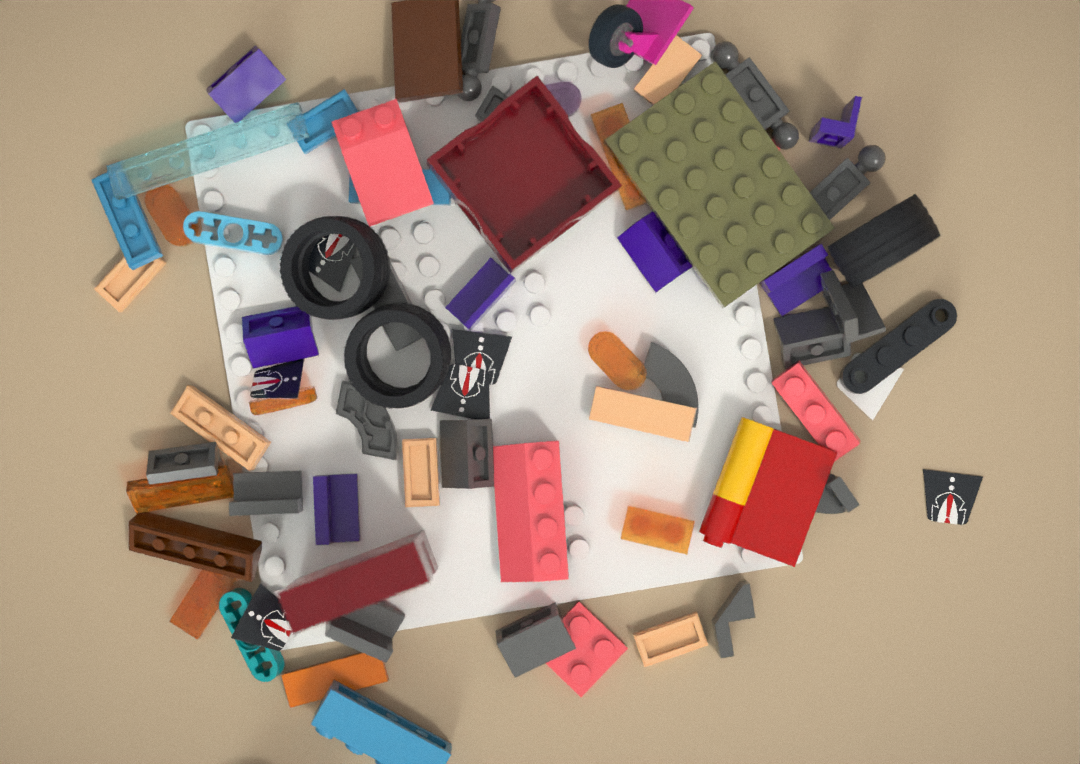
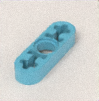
(209, 220)

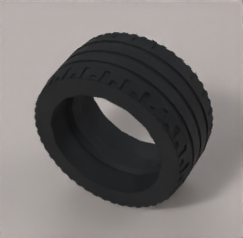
(884, 241)
(298, 282)
(359, 368)

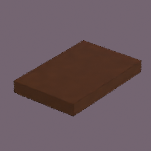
(426, 49)

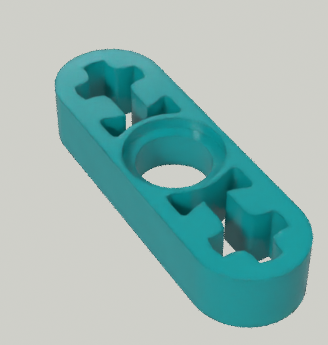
(247, 650)

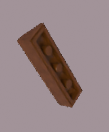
(194, 545)

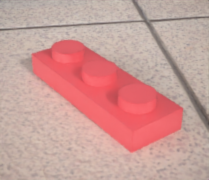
(815, 410)

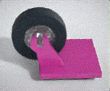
(636, 29)

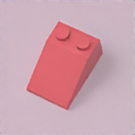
(382, 162)

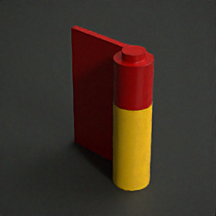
(767, 492)

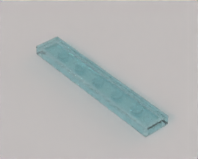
(207, 151)

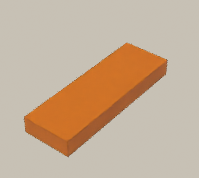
(313, 682)

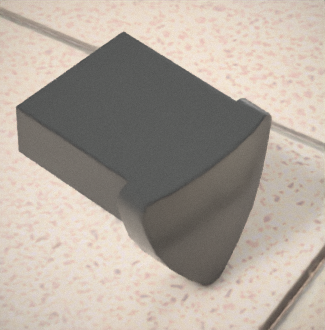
(836, 497)

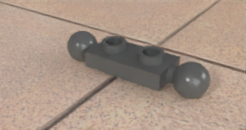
(477, 45)
(756, 94)
(847, 180)

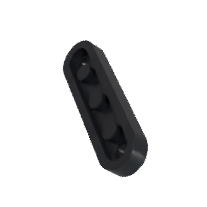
(898, 346)

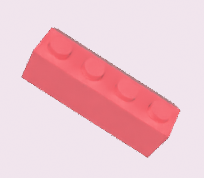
(530, 512)

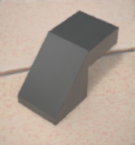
(735, 608)

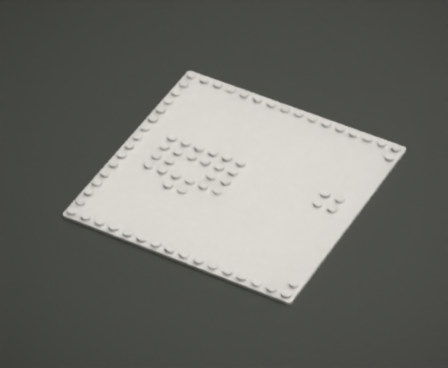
(543, 390)

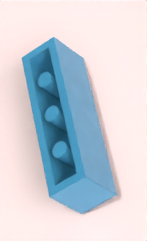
(376, 730)

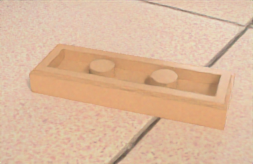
(642, 413)
(220, 426)

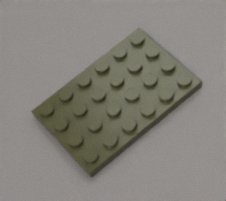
(718, 184)

